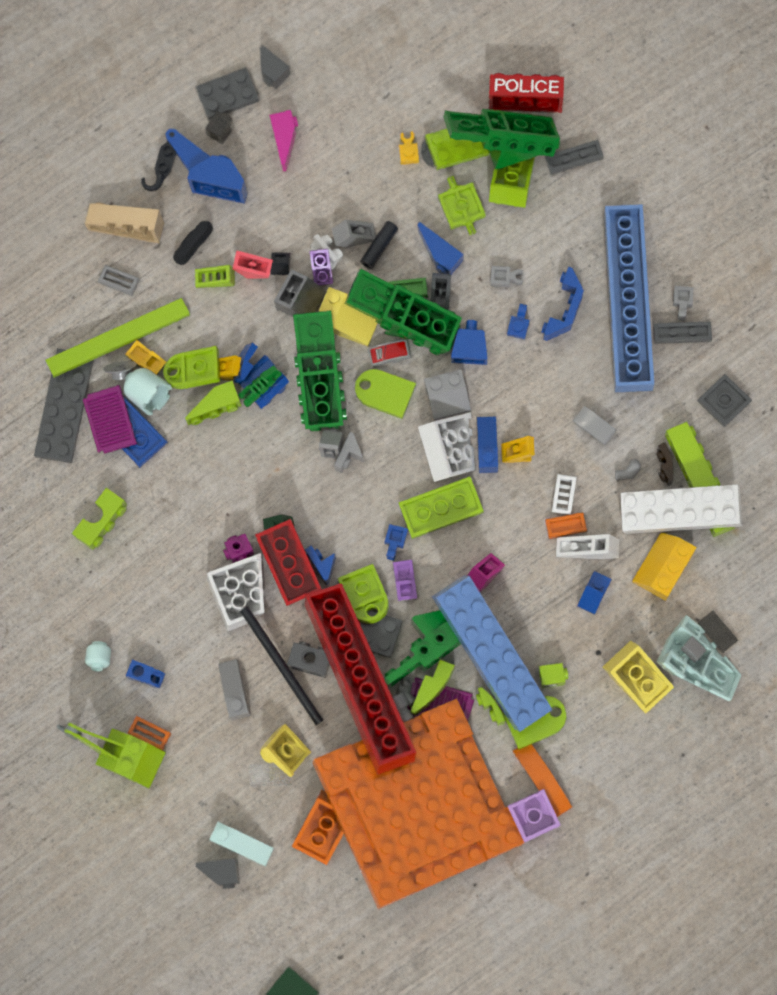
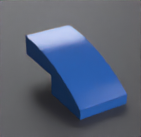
(245, 366)

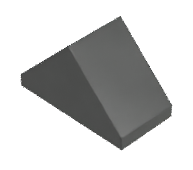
(441, 289)

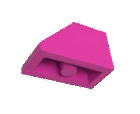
(485, 571)

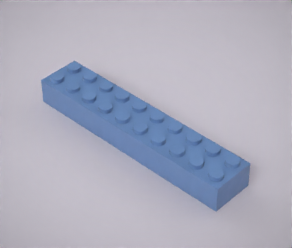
(628, 298)

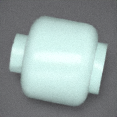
(98, 656)

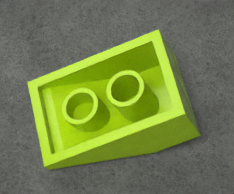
(512, 184)

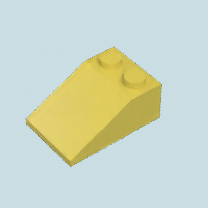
(346, 320)
(638, 676)

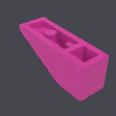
(284, 133)

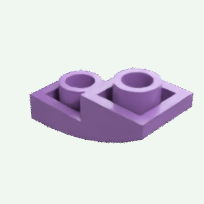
(321, 266)

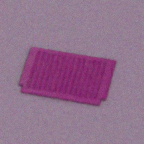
(109, 420)
(447, 695)

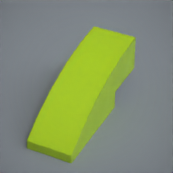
(432, 686)

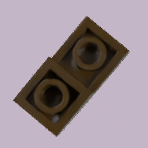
(666, 470)

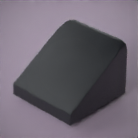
(280, 263)

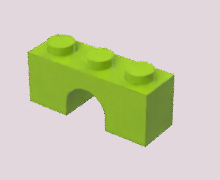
(92, 533)

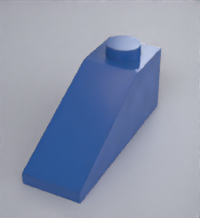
(443, 255)
(487, 445)

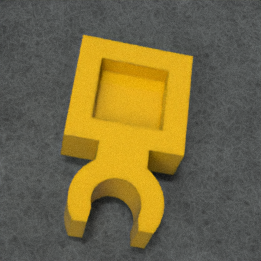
(408, 150)

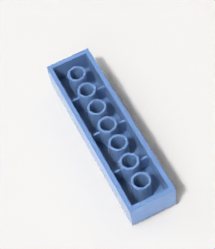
(492, 653)

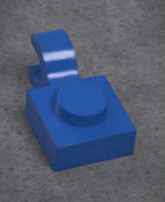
(519, 325)
(395, 539)

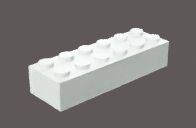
(681, 509)

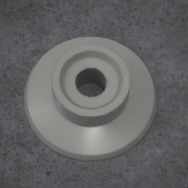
(120, 369)

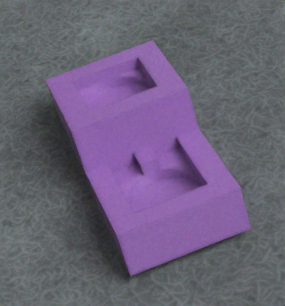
(405, 580)

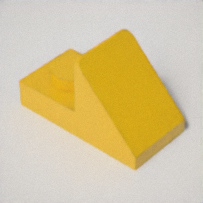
(229, 367)
(518, 450)

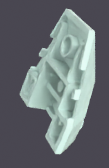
(710, 672)

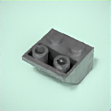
(299, 294)

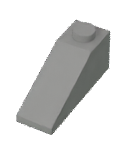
(234, 690)

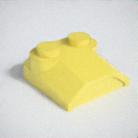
(284, 750)

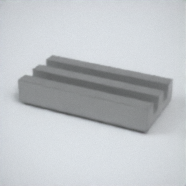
(117, 287)

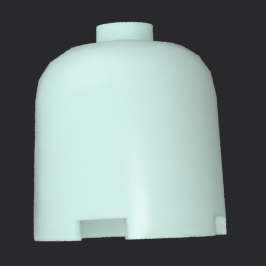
(146, 390)

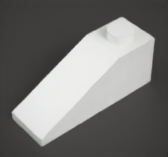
(588, 547)

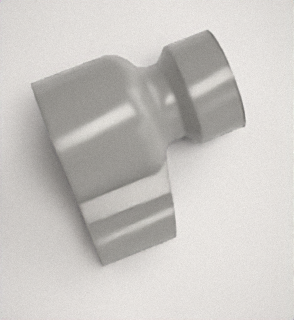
(401, 703)

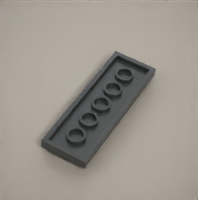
(63, 414)

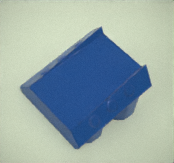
(277, 388)

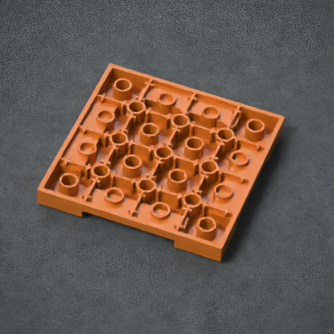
(421, 817)

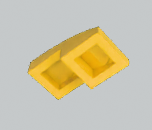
(145, 357)

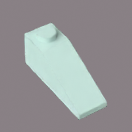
(241, 844)

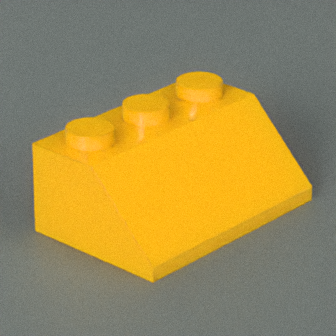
(664, 565)

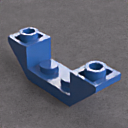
(556, 327)

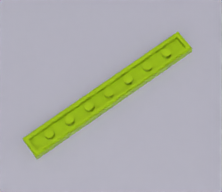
(117, 337)

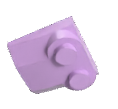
(534, 815)

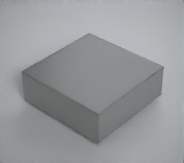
(693, 649)

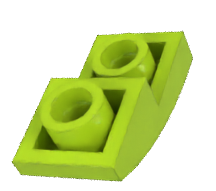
(487, 701)

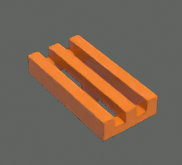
(163, 740)

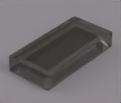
(718, 631)

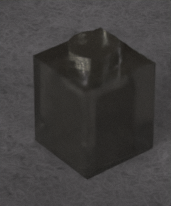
(220, 127)

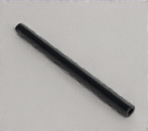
(281, 665)

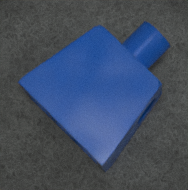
(470, 345)

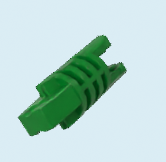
(259, 385)

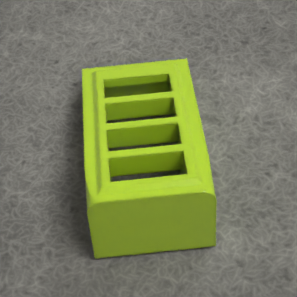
(229, 281)

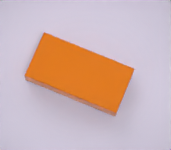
(566, 525)

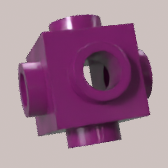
(237, 548)

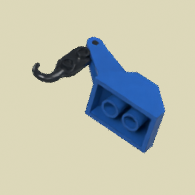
(207, 175)

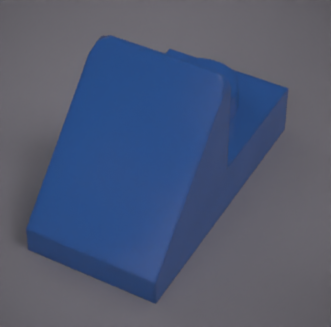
(323, 567)
(594, 592)

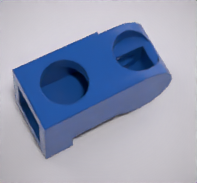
(145, 674)

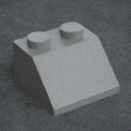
(447, 394)

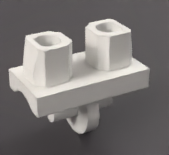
(324, 243)

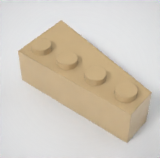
(125, 221)

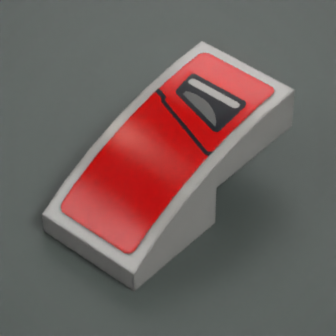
(389, 352)

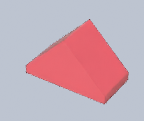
(252, 266)

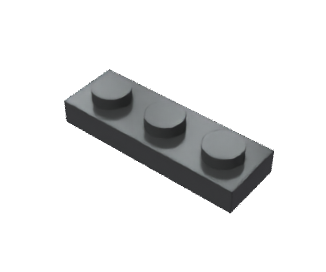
(574, 157)
(682, 332)

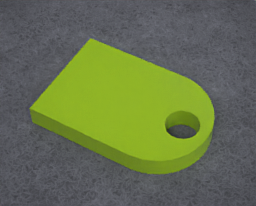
(194, 368)
(386, 393)
(365, 593)
(540, 729)

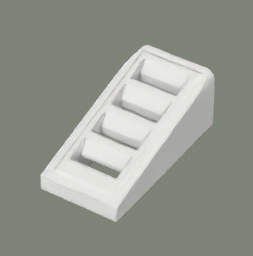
(572, 479)

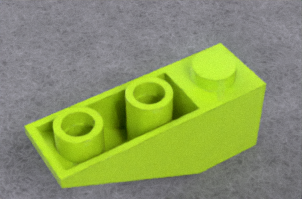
(219, 400)

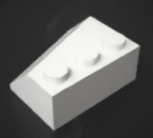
(448, 446)
(236, 588)

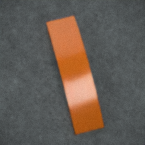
(542, 778)

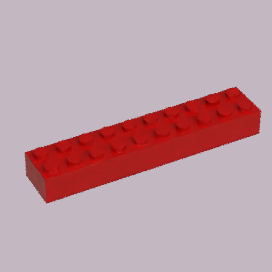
(360, 679)

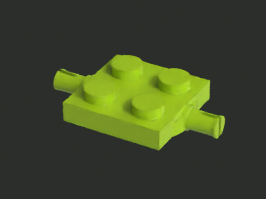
(461, 205)

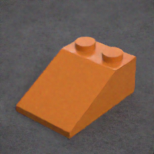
(320, 831)

